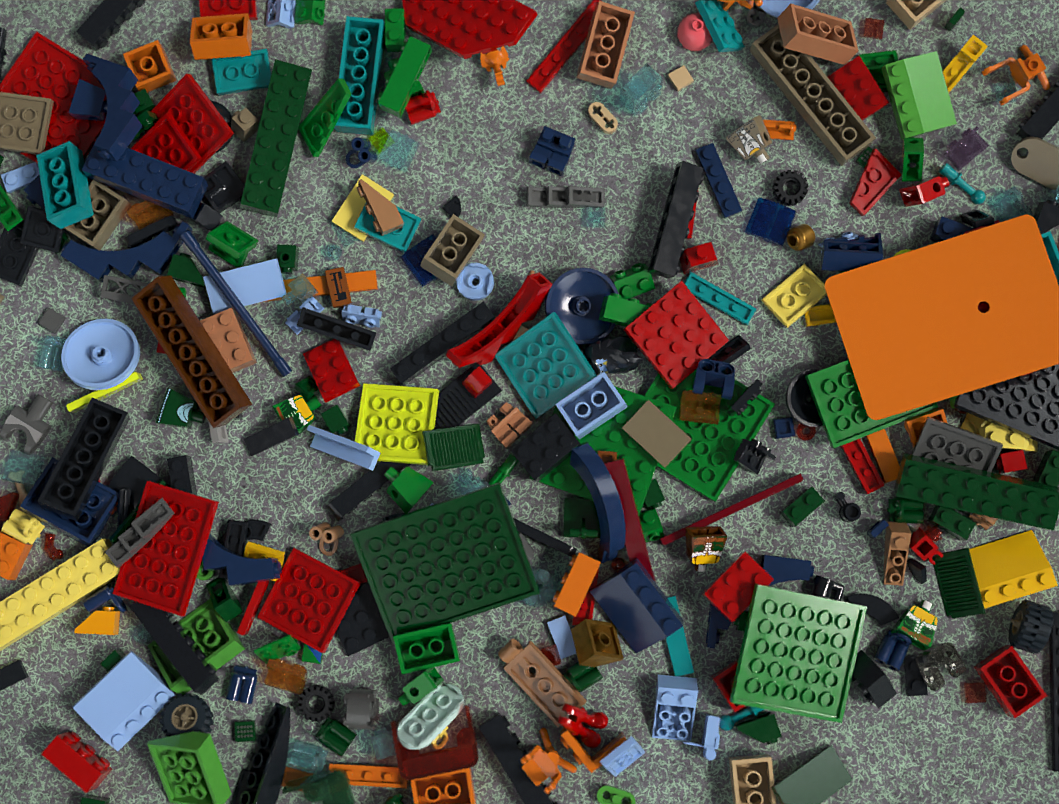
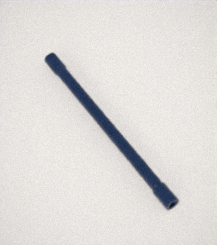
(194, 247)

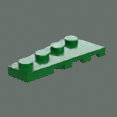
(322, 119)

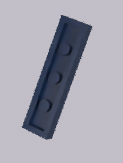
(718, 180)

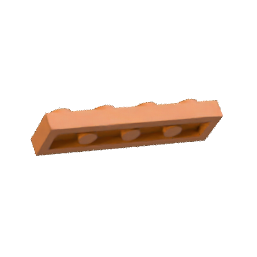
(372, 775)

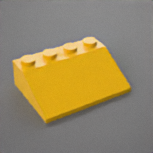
(1011, 568)

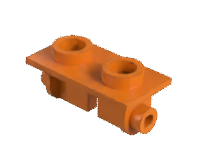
(780, 129)

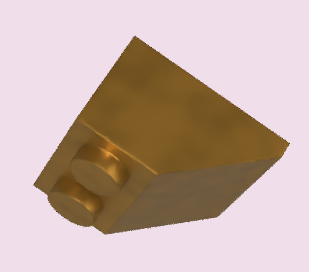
(596, 643)

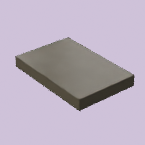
(656, 433)

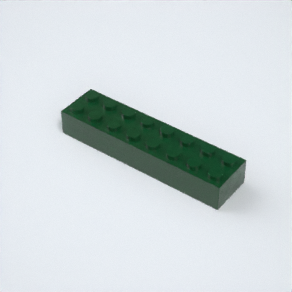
(275, 138)
(978, 491)

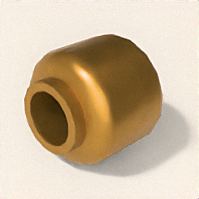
(801, 237)

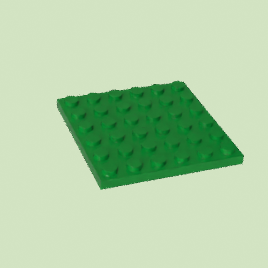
(613, 438)
(708, 458)
(798, 653)

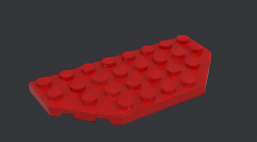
(469, 25)

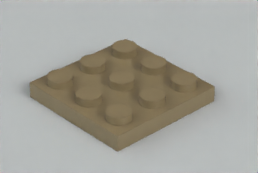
(24, 122)

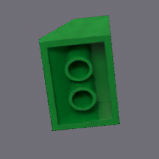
(426, 648)

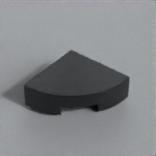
(453, 207)
(918, 570)

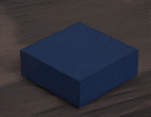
(784, 428)
(875, 530)

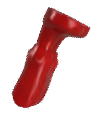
(573, 723)

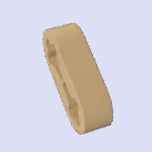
(605, 115)

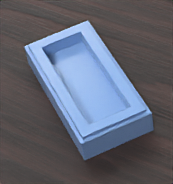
(562, 636)

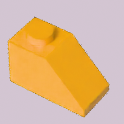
(101, 622)

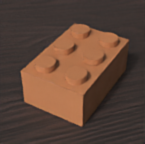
(230, 339)

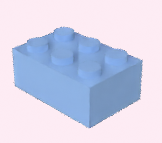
(591, 405)

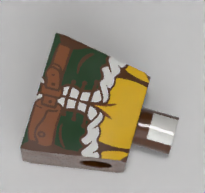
(704, 545)

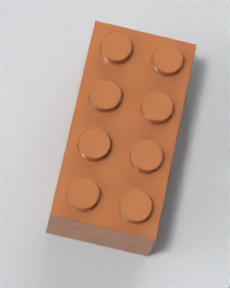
(817, 34)
(605, 44)

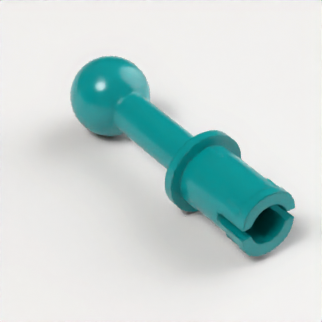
(953, 176)
(727, 722)

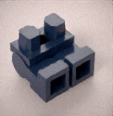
(553, 149)

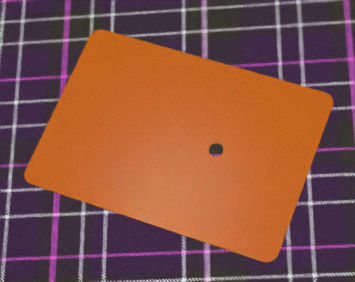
(918, 325)

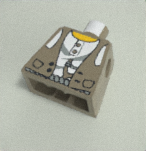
(751, 140)

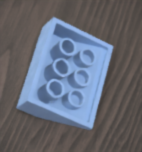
(124, 700)

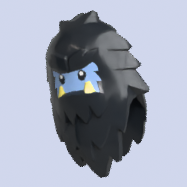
(613, 355)

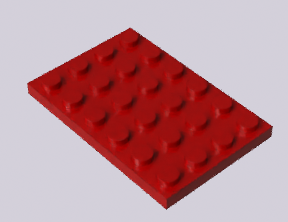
(168, 564)

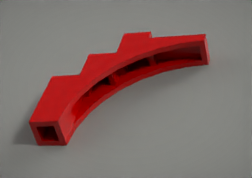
(505, 326)

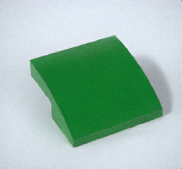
(876, 61)

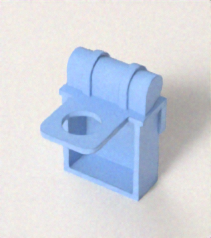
(710, 737)

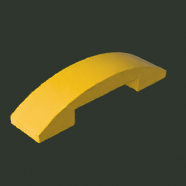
(963, 61)

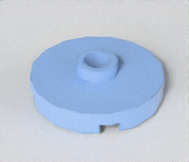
(473, 272)

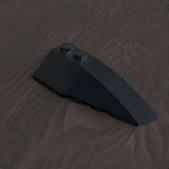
(267, 764)

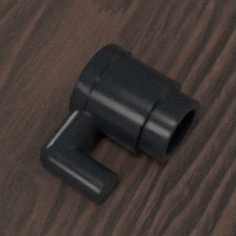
(848, 511)
(823, 586)

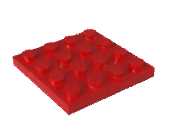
(196, 118)
(676, 334)
(309, 600)

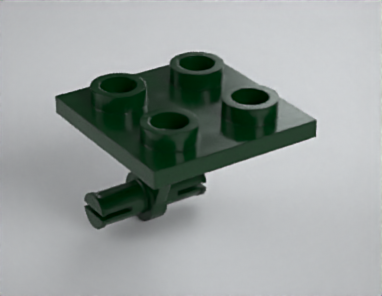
(580, 519)

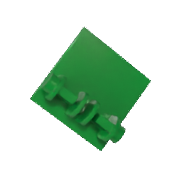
(277, 649)

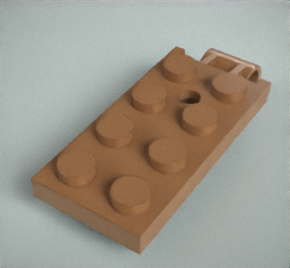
(546, 686)

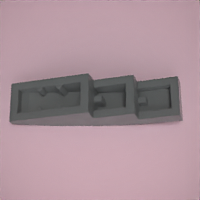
(565, 197)
(140, 532)

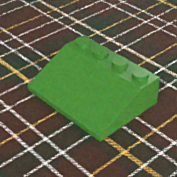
(918, 95)
(210, 635)
(190, 769)

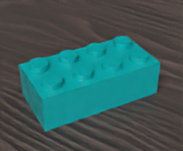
(64, 185)

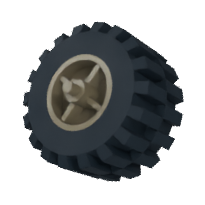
(1030, 626)
(186, 715)

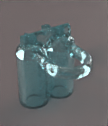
(51, 353)
(307, 757)

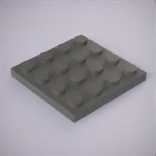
(956, 446)

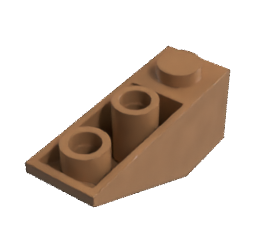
(383, 211)
(896, 553)

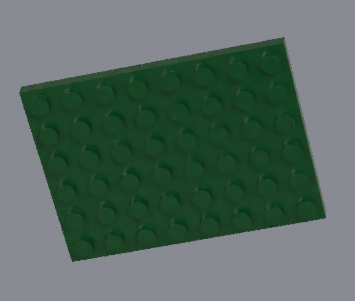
(445, 561)

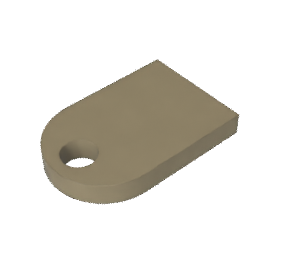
(1040, 162)

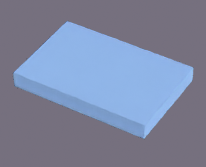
(622, 756)

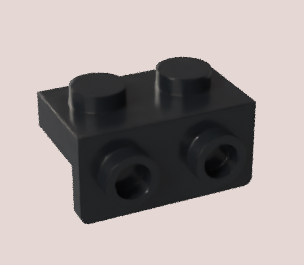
(752, 455)

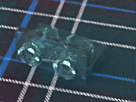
(1010, 204)

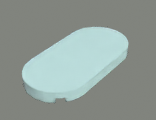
(430, 717)

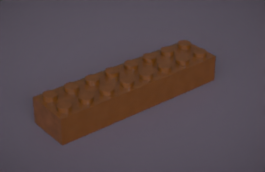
(191, 351)

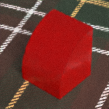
(477, 382)

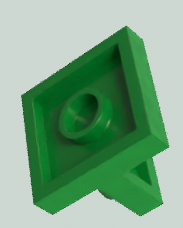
(231, 243)

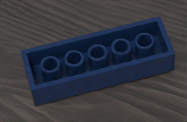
(148, 180)

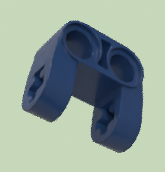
(714, 374)

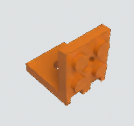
(581, 755)

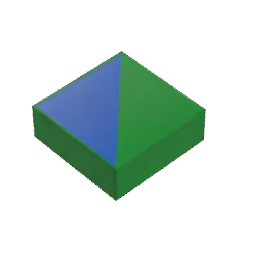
(311, 655)

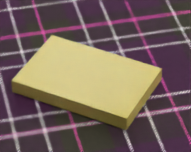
(353, 206)
(795, 295)

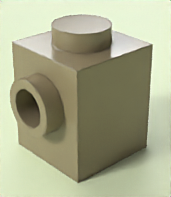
(244, 124)

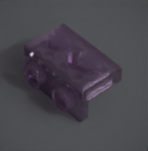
(966, 149)

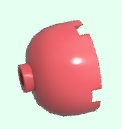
(693, 33)

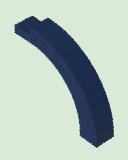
(606, 500)

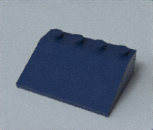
(92, 519)
(637, 606)

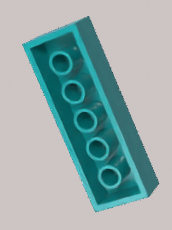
(361, 71)

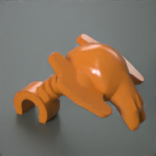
(494, 60)

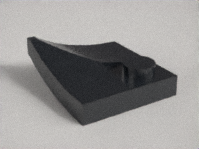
(223, 187)

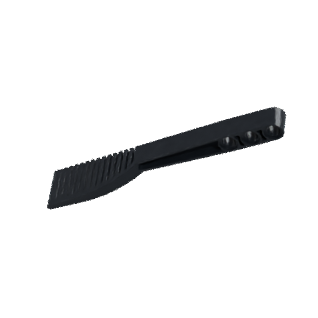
(453, 408)

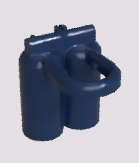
(365, 154)
(102, 596)
(892, 650)
(242, 684)

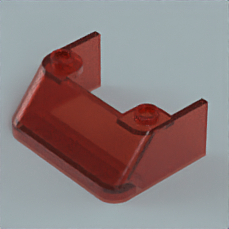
(415, 765)

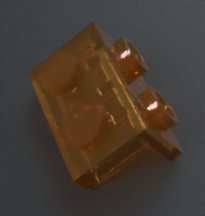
(147, 213)
(700, 407)
(286, 676)

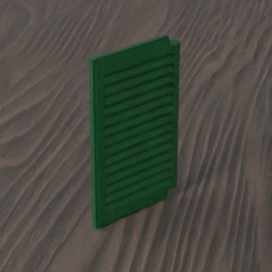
(454, 447)
(958, 584)

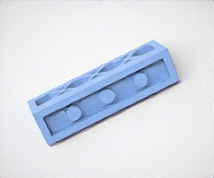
(284, 13)
(344, 448)

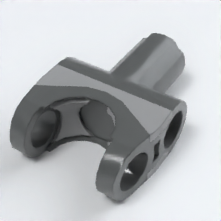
(30, 422)

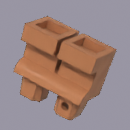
(515, 419)

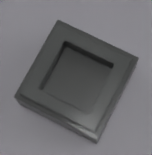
(52, 320)

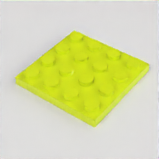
(394, 420)

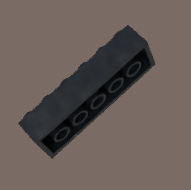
(84, 459)

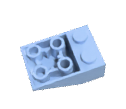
(674, 707)

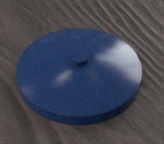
(578, 302)

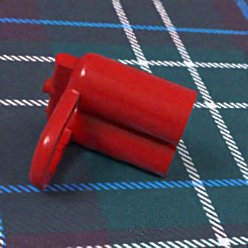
(422, 107)

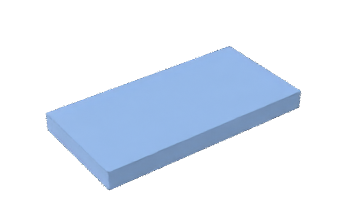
(249, 283)

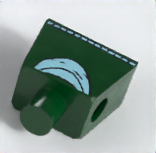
(179, 411)

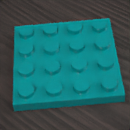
(545, 365)

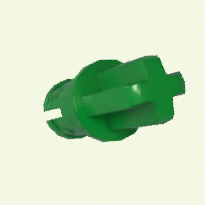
(504, 470)

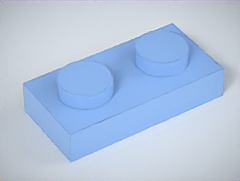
(20, 177)

